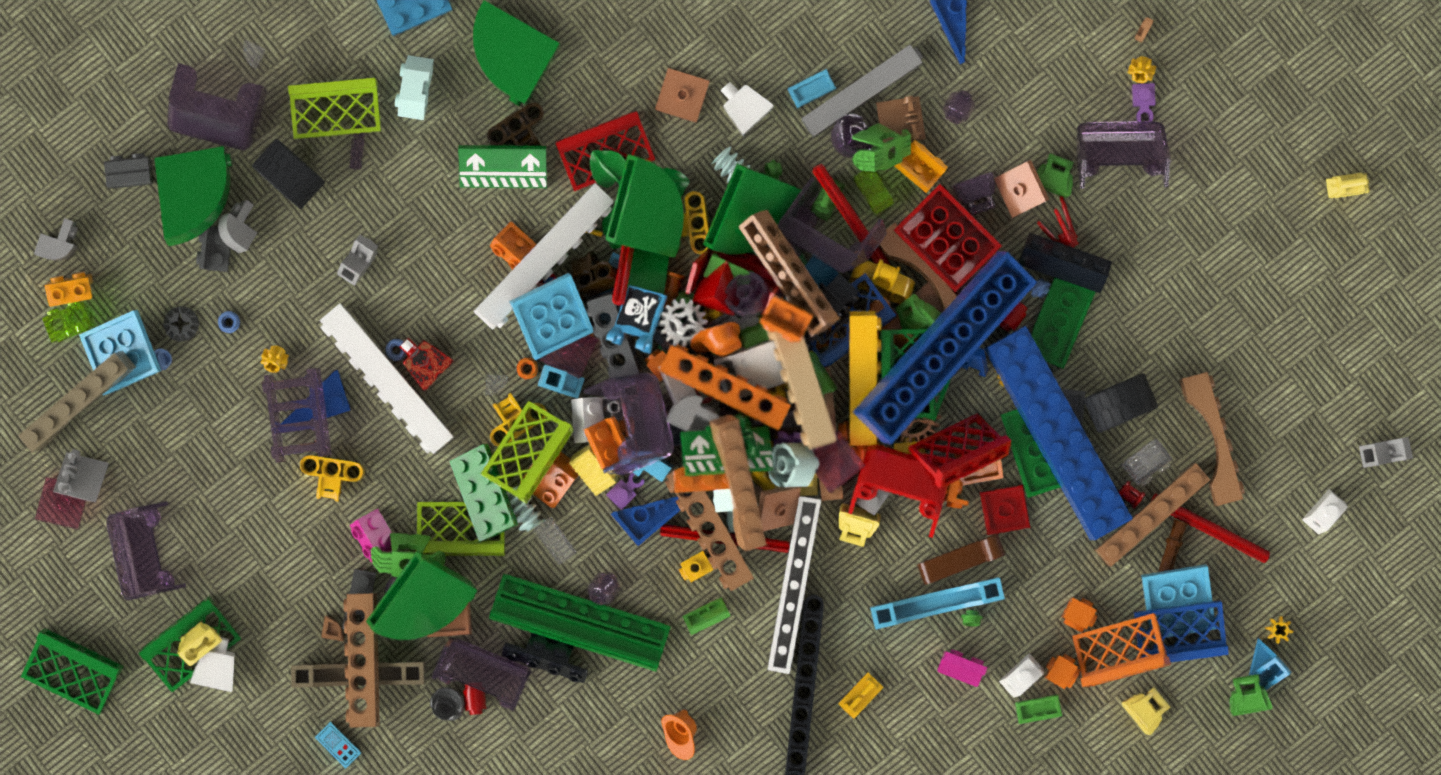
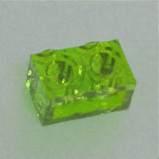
(873, 191)
(70, 327)

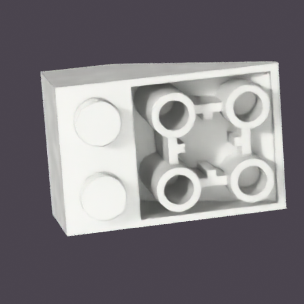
(754, 364)
(590, 411)

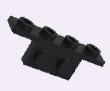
(546, 655)

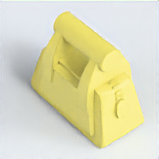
(1348, 185)
(859, 522)
(197, 643)
(1144, 712)

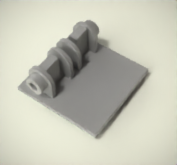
(80, 476)

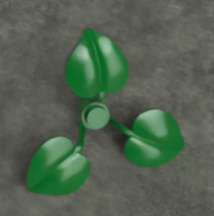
(609, 167)

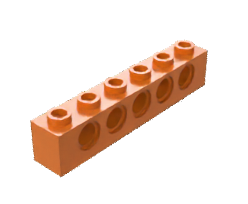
(772, 418)

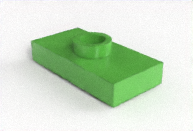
(706, 616)
(1038, 709)

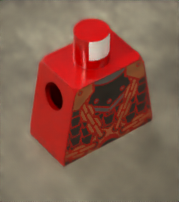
(424, 361)

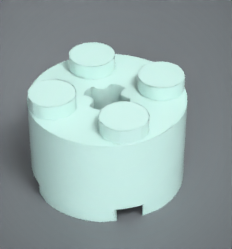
(793, 465)

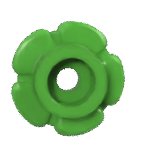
(773, 169)
(971, 618)

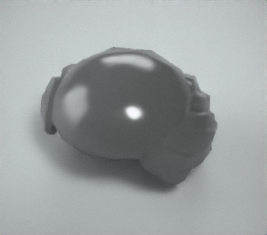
(447, 704)

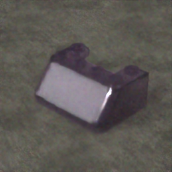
(213, 117)

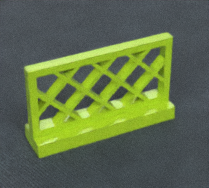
(333, 89)
(541, 464)
(456, 547)

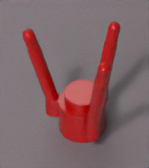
(1068, 236)

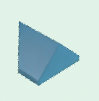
(820, 271)
(1268, 666)

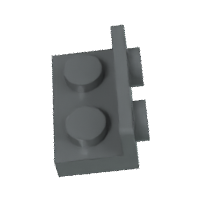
(214, 252)

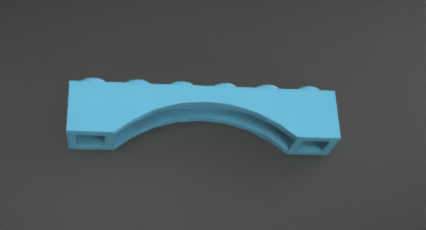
(937, 602)

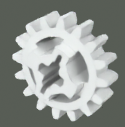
(674, 321)

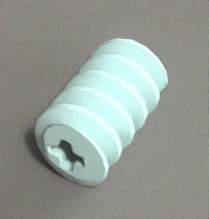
(727, 163)
(525, 513)

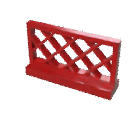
(598, 132)
(970, 460)

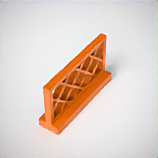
(1125, 669)

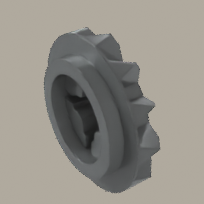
(188, 330)

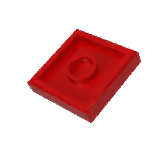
(1004, 510)

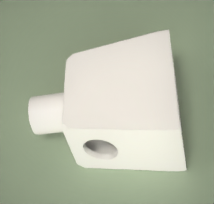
(745, 107)
(1325, 512)
(215, 668)
(1022, 676)

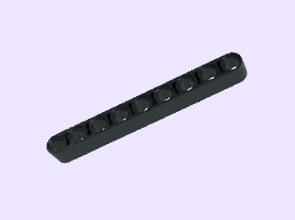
(809, 681)

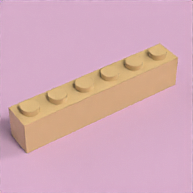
(803, 391)

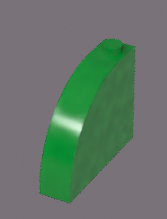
(511, 52)
(192, 191)
(744, 196)
(647, 210)
(421, 600)

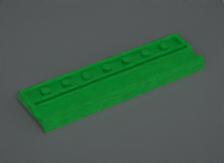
(579, 622)

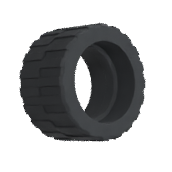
(288, 173)
(1120, 403)

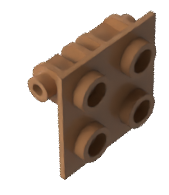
(902, 115)

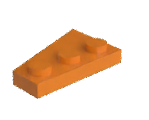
(698, 483)

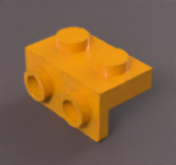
(922, 166)
(69, 290)

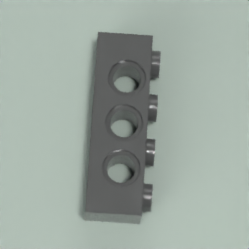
(632, 365)

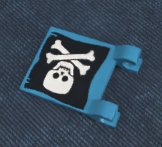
(638, 317)

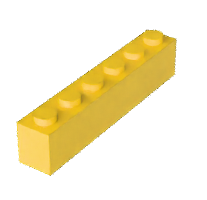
(862, 370)

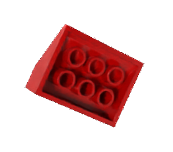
(947, 238)

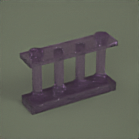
(317, 423)

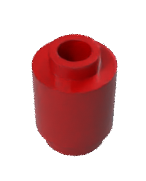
(1014, 318)
(474, 700)

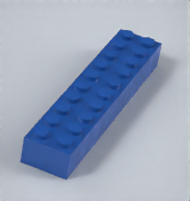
(944, 347)
(1058, 433)

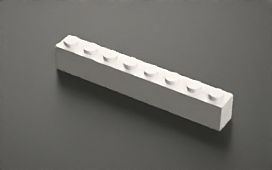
(545, 255)
(387, 379)
(794, 585)

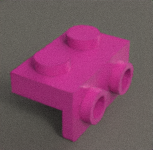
(372, 532)
(962, 669)

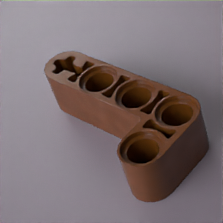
(961, 559)

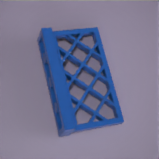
(841, 348)
(1193, 650)

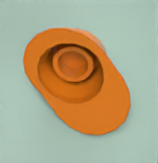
(719, 339)
(679, 734)

